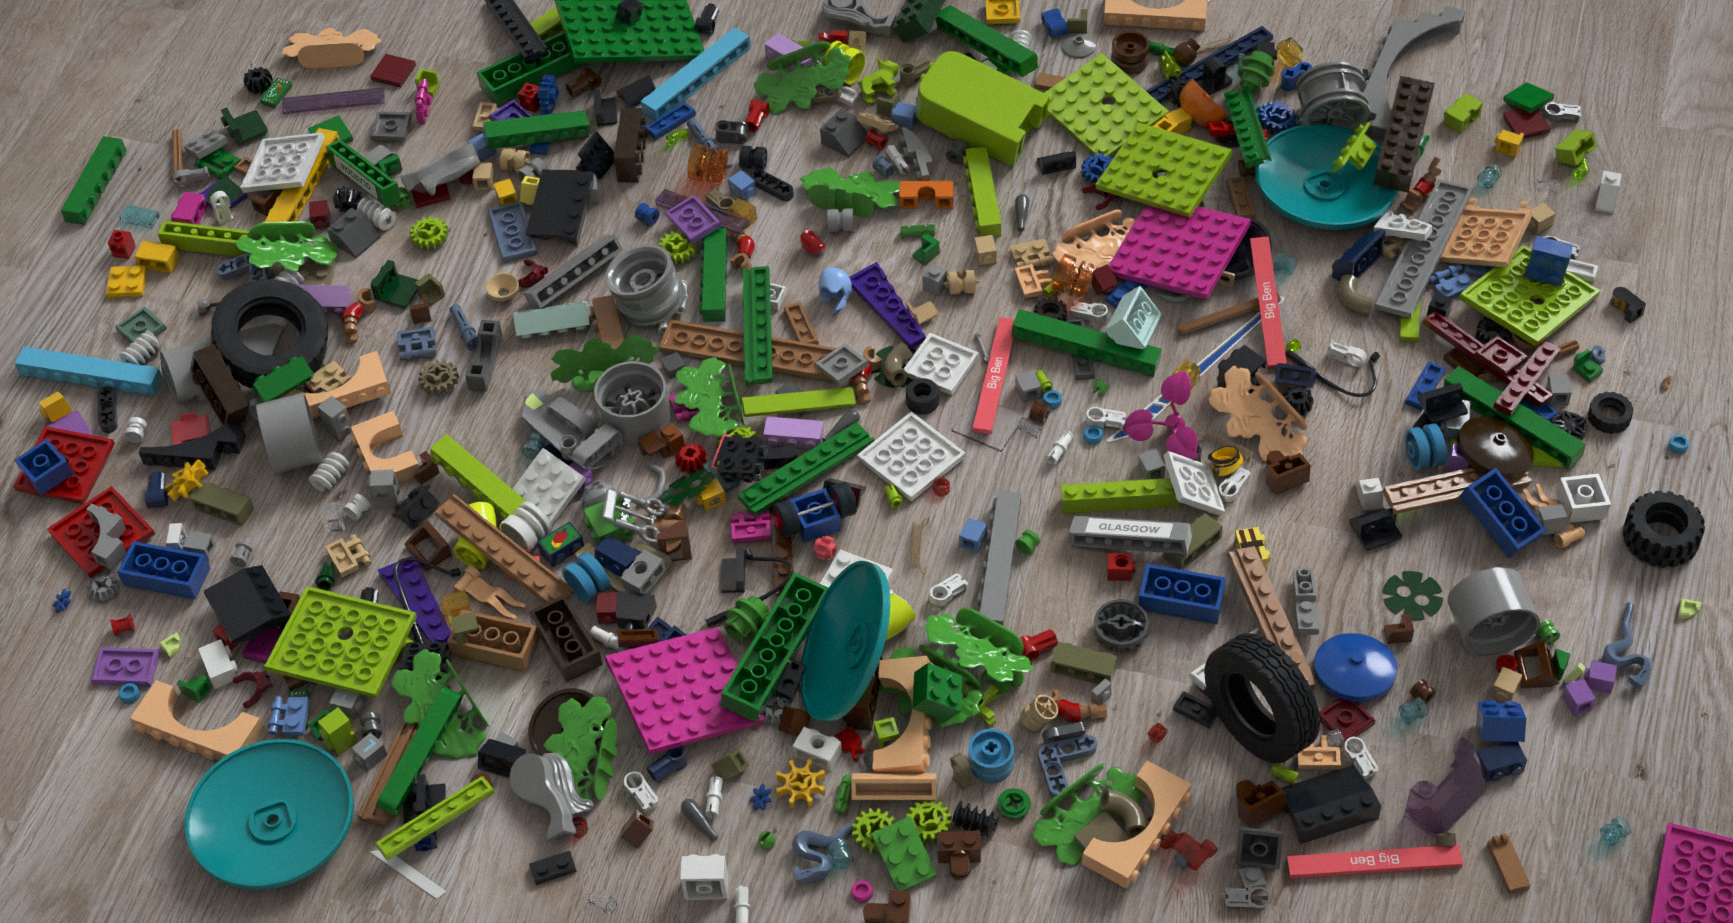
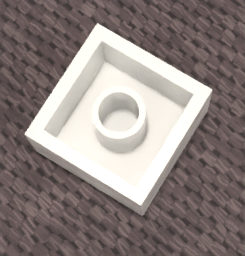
(1583, 498)
(704, 877)

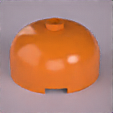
(1200, 105)

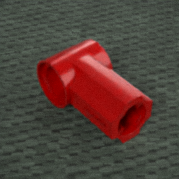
(757, 111)
(1039, 643)

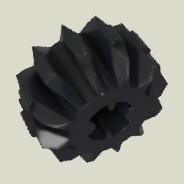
(258, 80)
(346, 198)
(1299, 399)

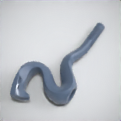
(1615, 648)
(800, 847)

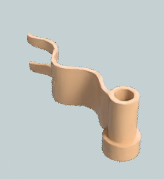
(1563, 538)
(484, 592)

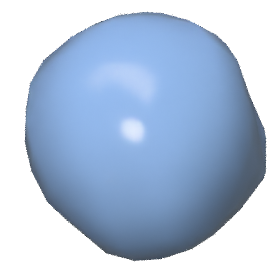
(835, 284)

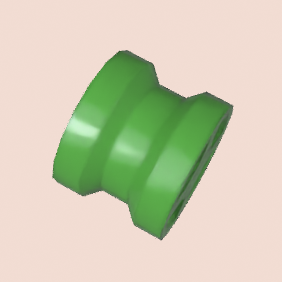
(406, 199)
(1027, 542)
(1547, 632)

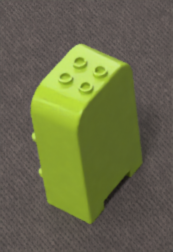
(979, 105)

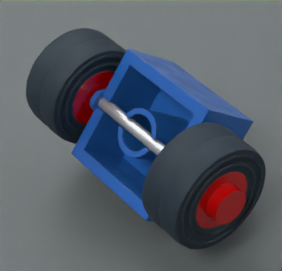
(816, 512)

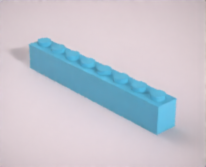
(696, 74)
(89, 371)

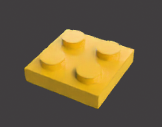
(1002, 11)
(126, 281)

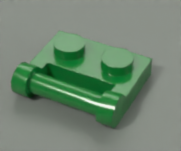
(220, 159)

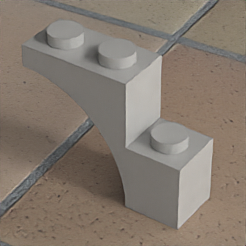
(109, 548)

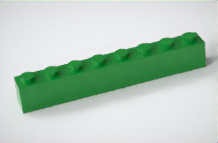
(987, 41)
(1084, 342)
(1537, 429)

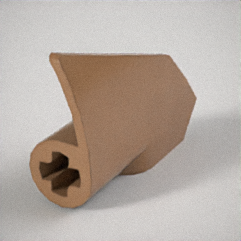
(673, 515)

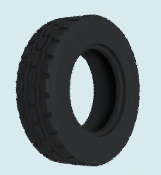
(268, 298)
(1283, 685)

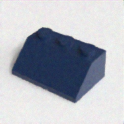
(1360, 256)

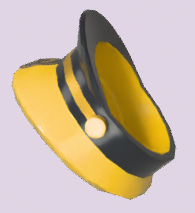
(1225, 460)

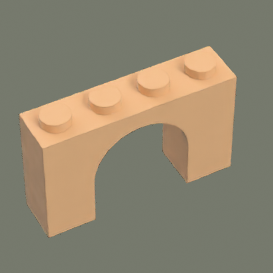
(373, 433)

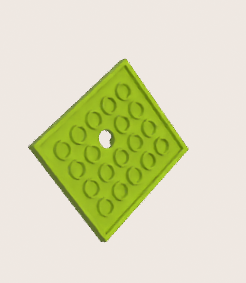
(1099, 127)
(1188, 164)
(1506, 296)
(314, 653)

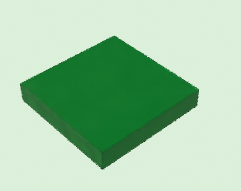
(1528, 97)
(334, 124)

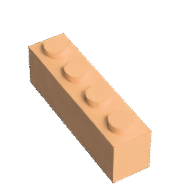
(894, 786)

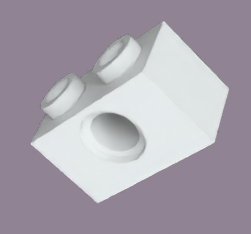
(824, 757)

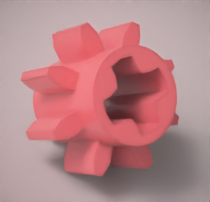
(825, 548)

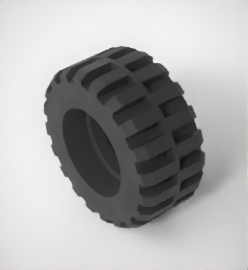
(1656, 547)

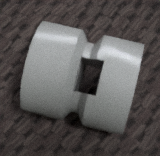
(533, 169)
(840, 220)

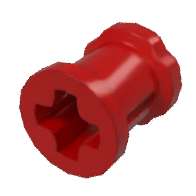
(876, 139)
(122, 625)

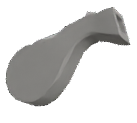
(856, 15)
(443, 169)
(550, 784)

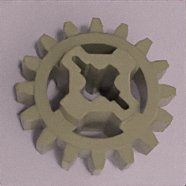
(438, 377)

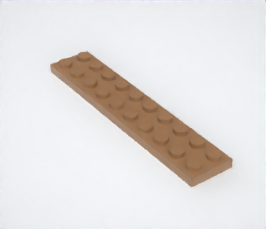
(728, 346)

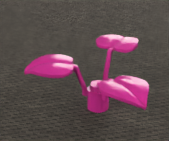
(1184, 439)

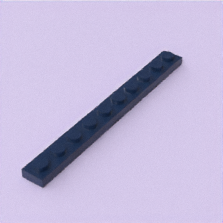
(1225, 55)

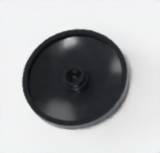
(1242, 260)

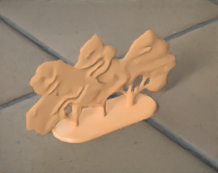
(331, 48)
(1097, 249)
(1253, 415)

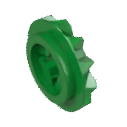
(1017, 796)

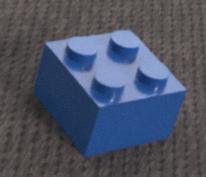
(1548, 261)
(43, 466)
(1501, 721)

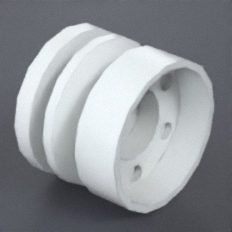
(526, 525)

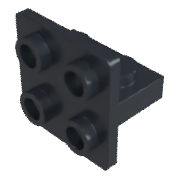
(596, 156)
(1443, 403)
(416, 506)
(1376, 528)
(422, 798)

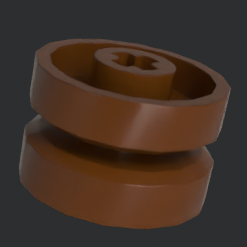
(1130, 51)

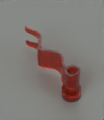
(1189, 847)

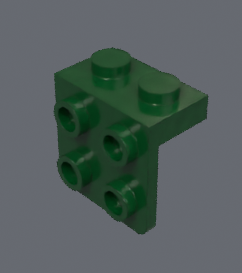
(243, 127)
(393, 287)

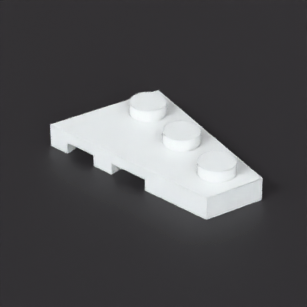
(1402, 227)

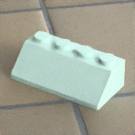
(551, 318)
(1134, 319)

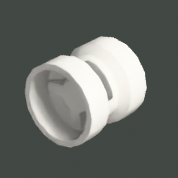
(135, 430)
(356, 507)

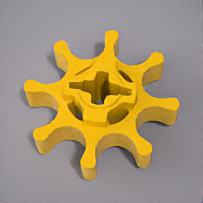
(186, 480)
(800, 783)

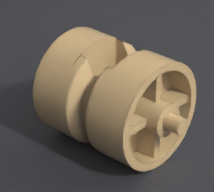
(513, 160)
(961, 282)
(1039, 712)

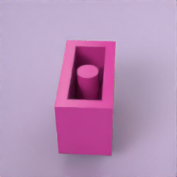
(190, 208)

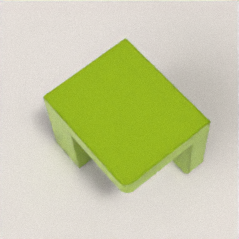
(432, 78)
(885, 731)

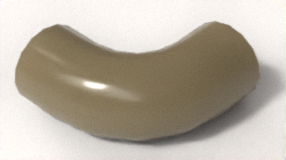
(1351, 298)
(894, 362)
(1126, 809)

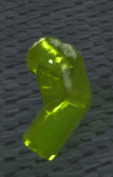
(671, 138)
(1582, 171)

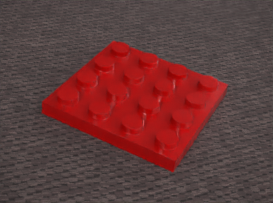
(84, 455)
(80, 534)

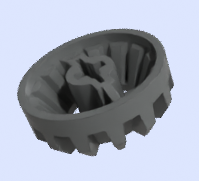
(1121, 619)

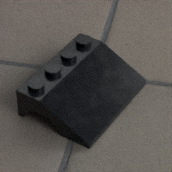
(560, 205)
(247, 604)
(1330, 803)

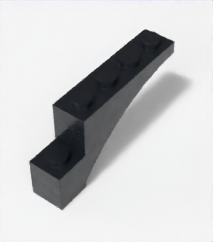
(206, 448)

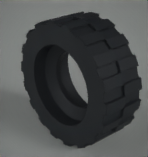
(1606, 424)

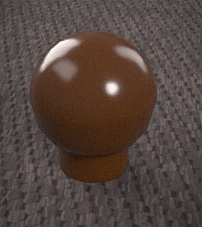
(1186, 52)

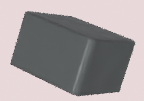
(672, 364)

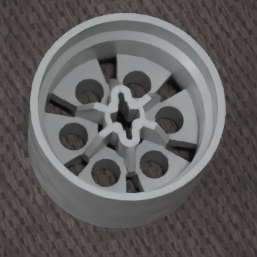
(628, 391)
(289, 433)
(1493, 611)

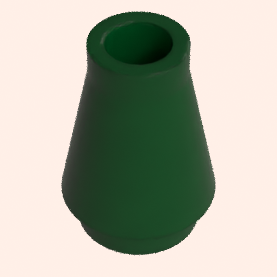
(325, 578)

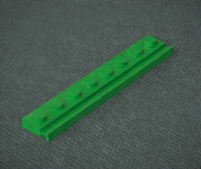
(1247, 127)
(757, 325)
(805, 469)

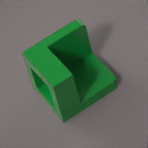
(928, 251)
(196, 687)

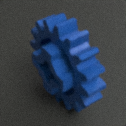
(548, 93)
(1277, 117)
(1094, 167)

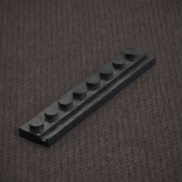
(517, 28)

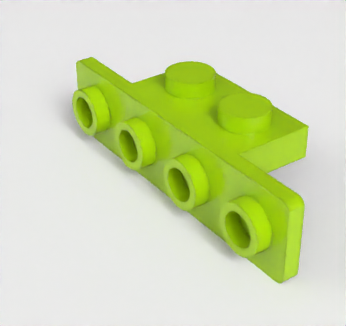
(1357, 151)

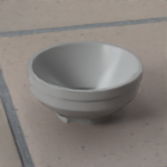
(595, 493)

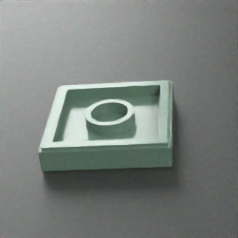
(138, 323)

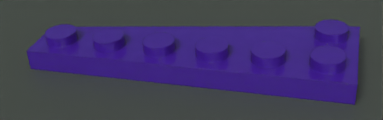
(881, 296)
(419, 599)

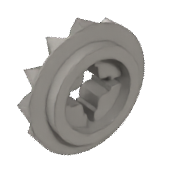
(102, 593)
(768, 716)

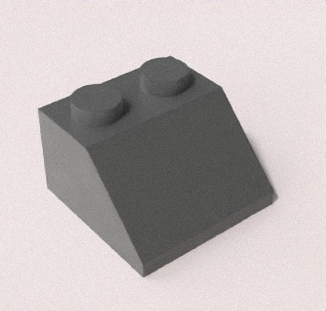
(843, 133)
(353, 233)
(1259, 848)

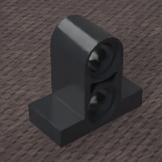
(1214, 76)

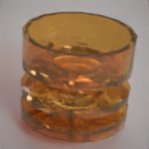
(707, 164)
(1072, 276)

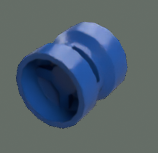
(647, 214)

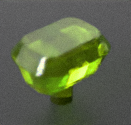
(1294, 345)

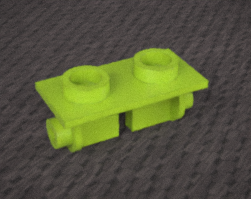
(1169, 66)

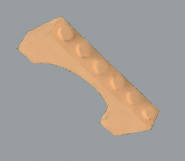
(1185, 16)
(364, 386)
(156, 718)
(910, 751)
(1123, 859)

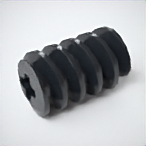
(974, 820)

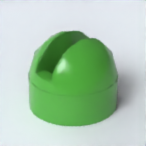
(1101, 386)
(769, 842)

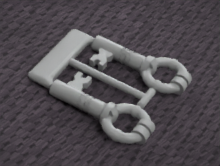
(610, 506)

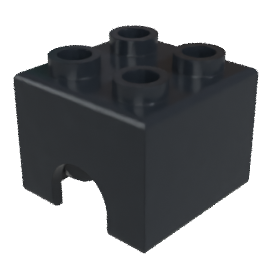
(1241, 358)

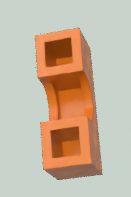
(914, 191)

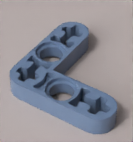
(229, 269)
(1058, 756)

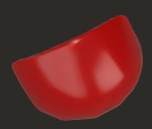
(812, 243)

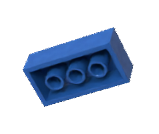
(1502, 512)
(164, 570)
(1182, 593)

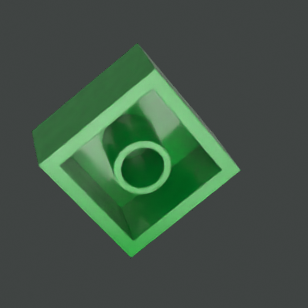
(937, 692)

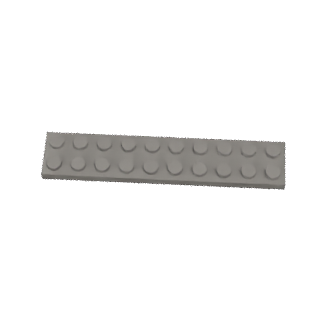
(1420, 258)

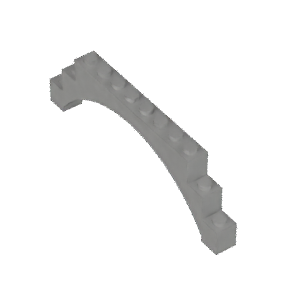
(1402, 39)

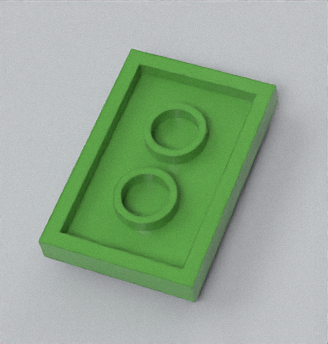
(903, 854)

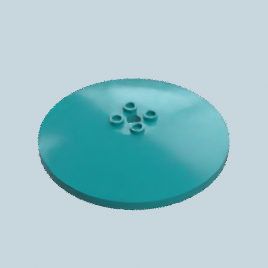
(1304, 162)
(845, 641)
(263, 782)

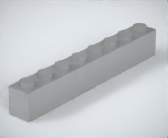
(1000, 556)

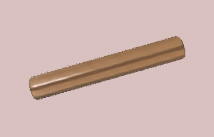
(177, 151)

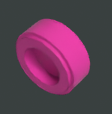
(862, 891)

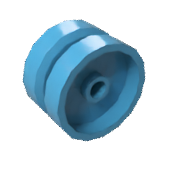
(1425, 446)
(586, 577)
(991, 755)

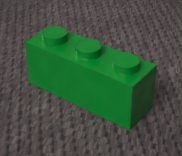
(283, 379)

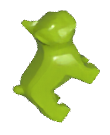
(879, 81)

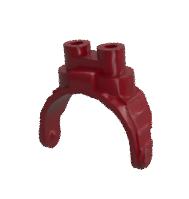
(1108, 196)
(535, 275)
(262, 685)

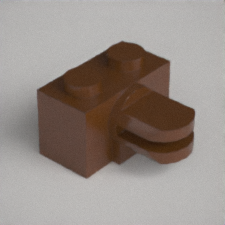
(1286, 471)
(1259, 801)
(959, 850)
(896, 911)

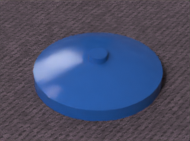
(1355, 667)

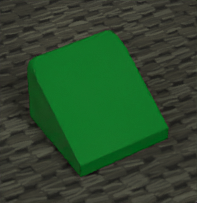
(1561, 662)

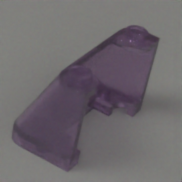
(1441, 807)

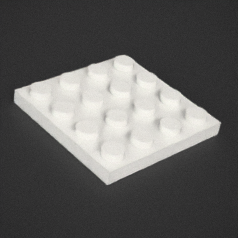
(282, 162)
(911, 456)

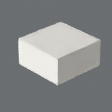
(777, 295)
(176, 536)

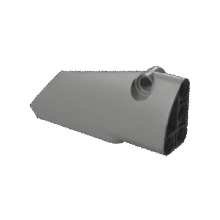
(177, 361)
(574, 432)

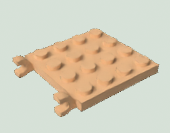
(1487, 235)

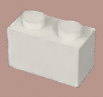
(218, 664)

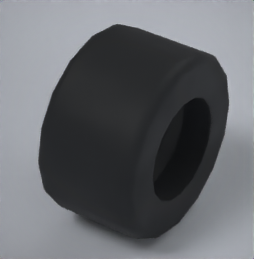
(919, 387)

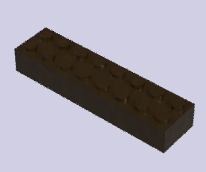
(1404, 134)

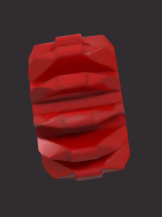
(690, 458)

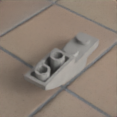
(916, 154)
(1305, 601)

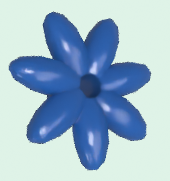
(62, 601)
(761, 797)

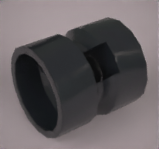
(753, 157)

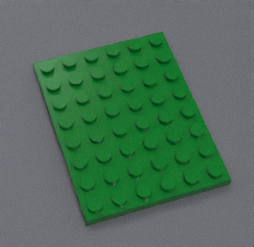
(660, 33)

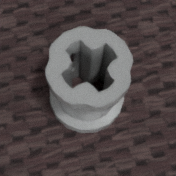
(241, 553)

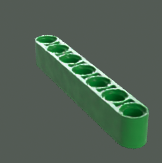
(419, 751)

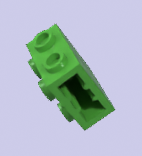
(602, 528)

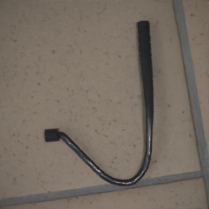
(1289, 353)
(749, 556)
(415, 628)

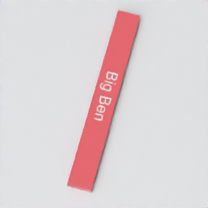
(1268, 301)
(994, 377)
(1374, 861)

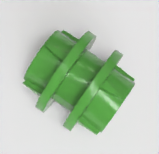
(1256, 71)
(745, 618)

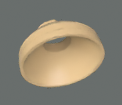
(502, 282)

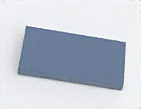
(510, 229)

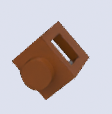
(672, 439)

